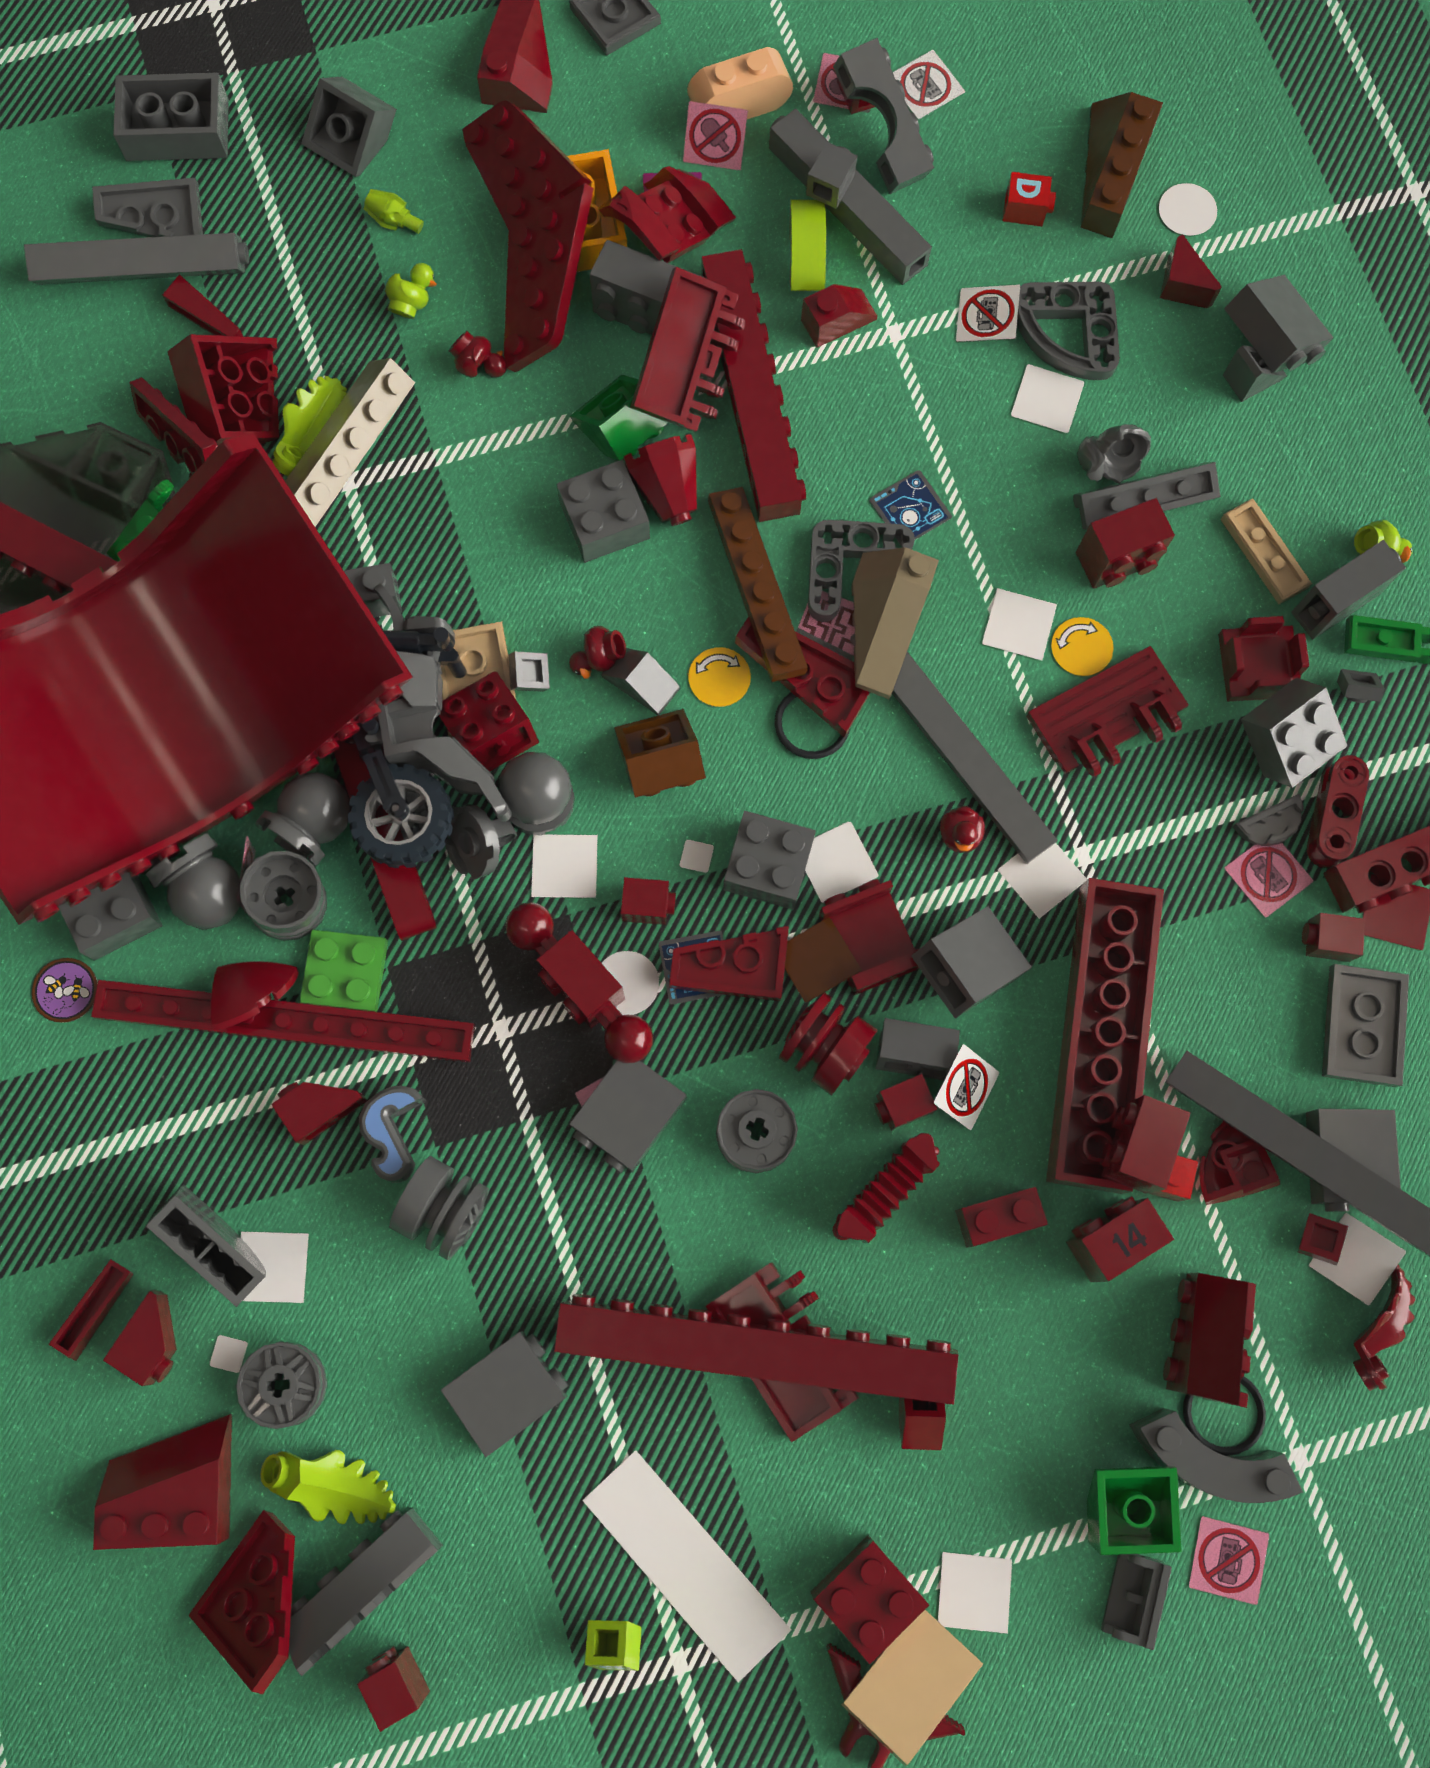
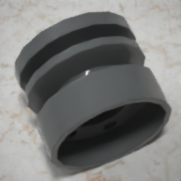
(278, 875)
(438, 1207)

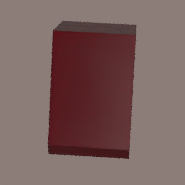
(1188, 278)

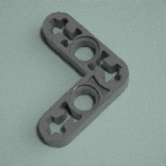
(834, 554)

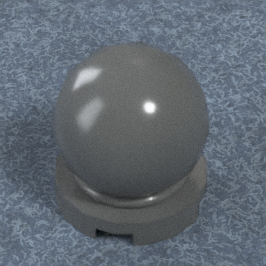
(537, 793)
(308, 814)
(199, 886)

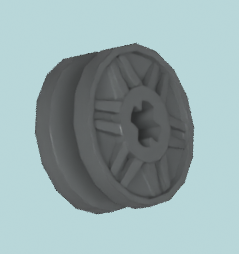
(777, 1123)
(257, 1385)

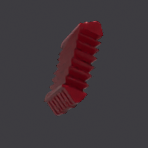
(889, 1187)

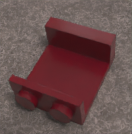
(873, 934)

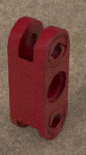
(1345, 787)

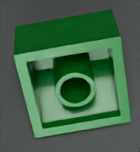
(613, 424)
(1134, 1511)

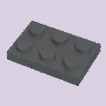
(1365, 1025)

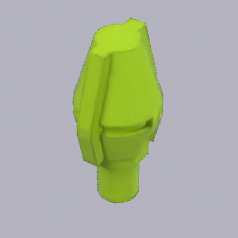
(391, 211)

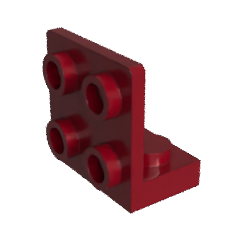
(488, 721)

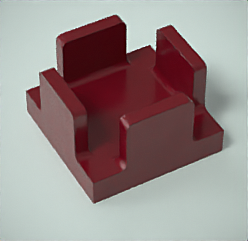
(1261, 658)

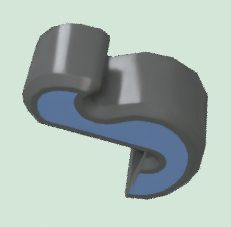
(380, 1131)

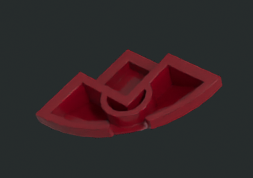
(245, 988)
(1234, 1167)

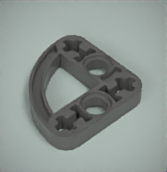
(1082, 308)

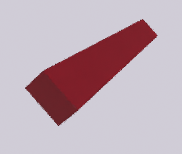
(194, 306)
(91, 1310)

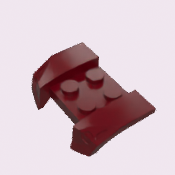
(672, 215)

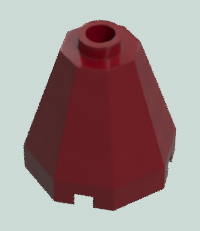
(667, 477)

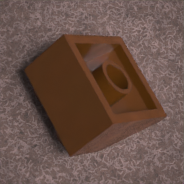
(660, 753)

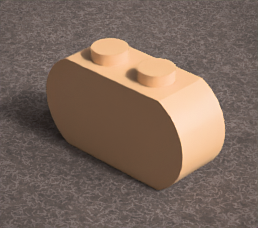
(746, 82)

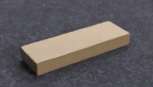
(1266, 551)

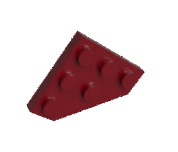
(250, 1603)

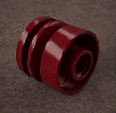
(828, 1044)

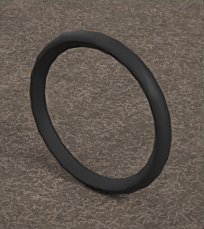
(795, 750)
(1248, 1443)

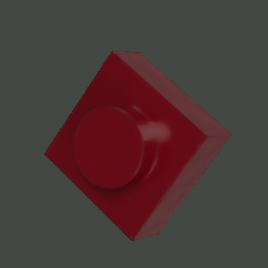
(1323, 1239)

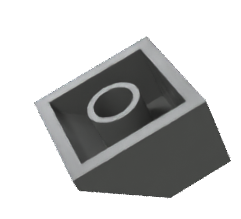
(347, 124)

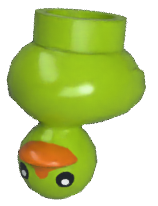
(408, 296)
(1382, 530)

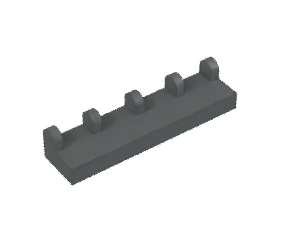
(1171, 489)

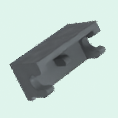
(916, 1049)
(1136, 1599)

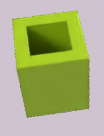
(613, 1645)

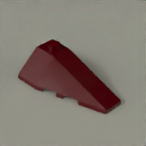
(516, 58)

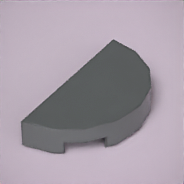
(1272, 824)

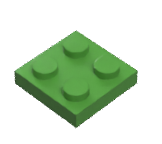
(344, 970)

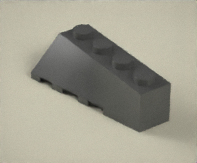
(359, 1588)

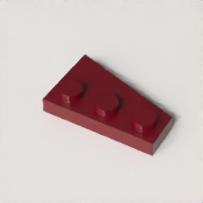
(734, 967)

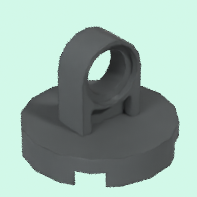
(477, 840)

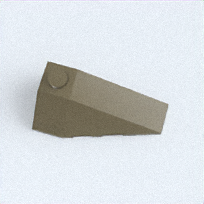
(887, 606)

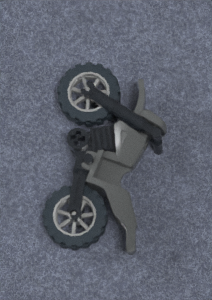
(403, 750)

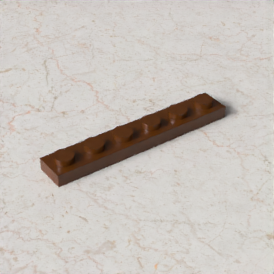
(757, 584)

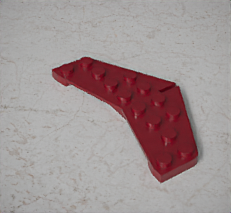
(546, 213)

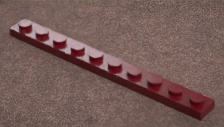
(289, 1022)

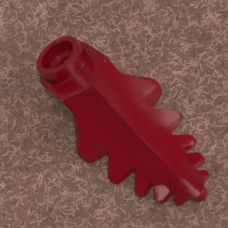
(1384, 1332)

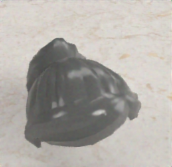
(1114, 453)

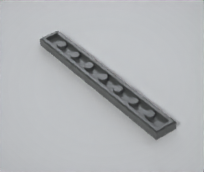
(971, 762)
(1303, 1150)

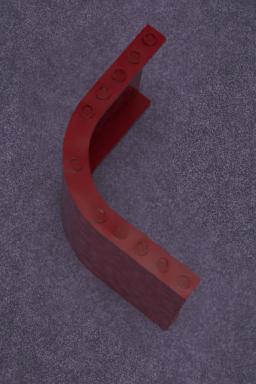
(178, 684)

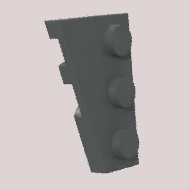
(150, 207)

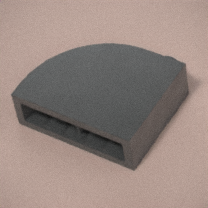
(208, 1245)

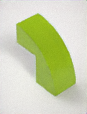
(808, 245)

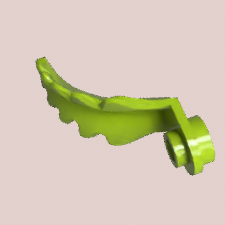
(305, 421)
(328, 1485)

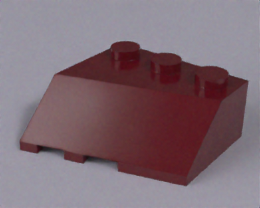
(228, 385)
(1210, 1338)
(168, 1492)

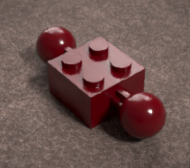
(581, 979)

